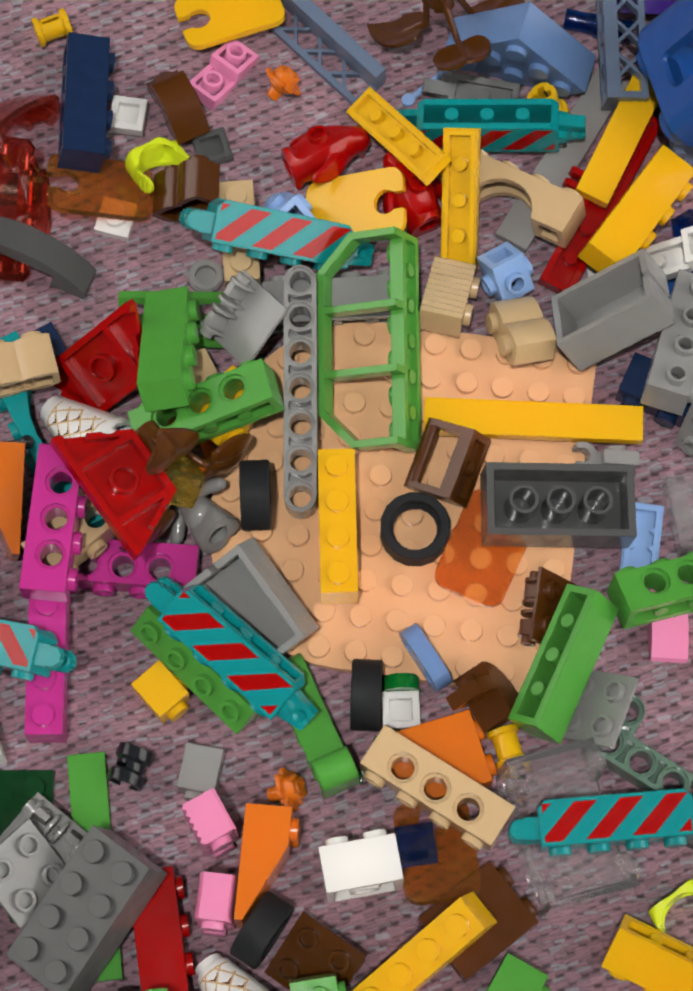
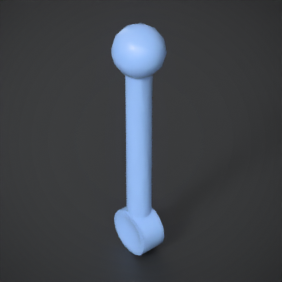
(409, 99)

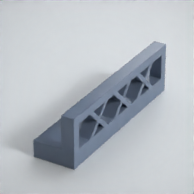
(339, 44)
(610, 56)

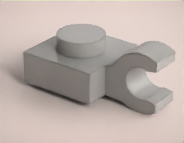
(610, 455)

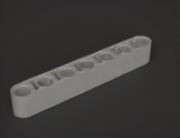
(296, 374)

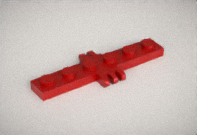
(564, 266)

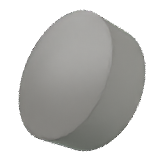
(206, 276)

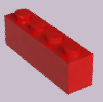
(160, 938)

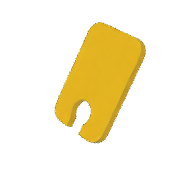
(228, 19)
(354, 199)

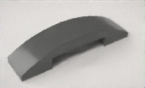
(46, 254)

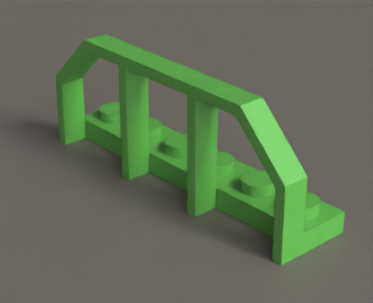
(404, 332)

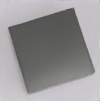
(214, 146)

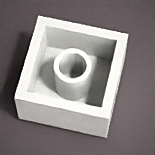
(360, 866)

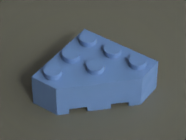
(527, 48)

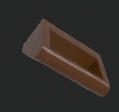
(462, 468)

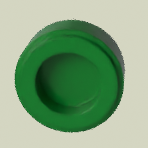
(400, 682)

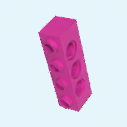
(179, 558)
(36, 578)

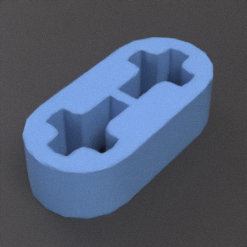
(425, 657)

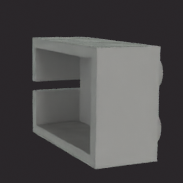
(612, 310)
(258, 595)

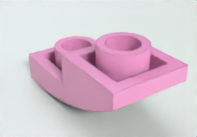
(224, 72)
(669, 639)

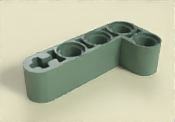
(630, 747)

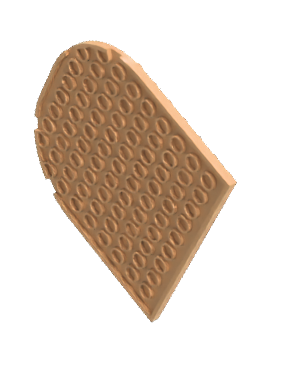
(389, 591)

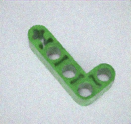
(324, 751)

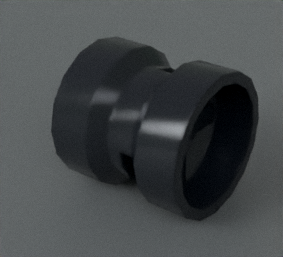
(130, 765)

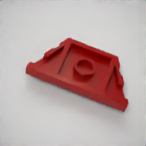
(104, 361)
(116, 482)

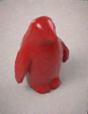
(323, 153)
(418, 200)

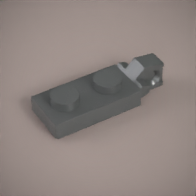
(469, 87)

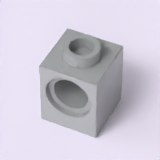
(200, 770)

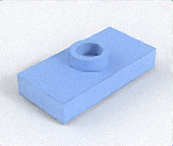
(647, 543)

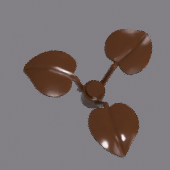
(451, 57)
(171, 444)

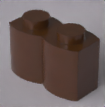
(185, 185)

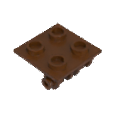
(542, 594)
(313, 951)

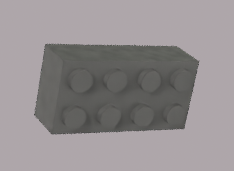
(557, 505)
(86, 912)

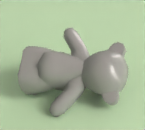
(206, 520)

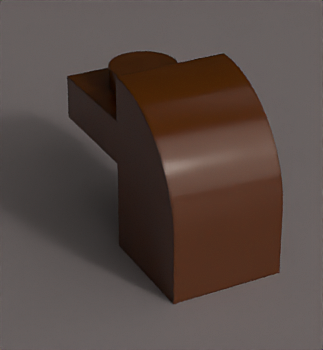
(178, 105)
(486, 694)

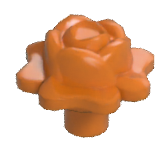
(283, 81)
(288, 789)

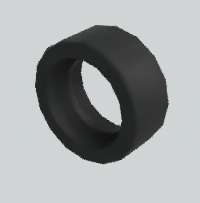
(255, 495)
(415, 501)
(366, 695)
(261, 930)

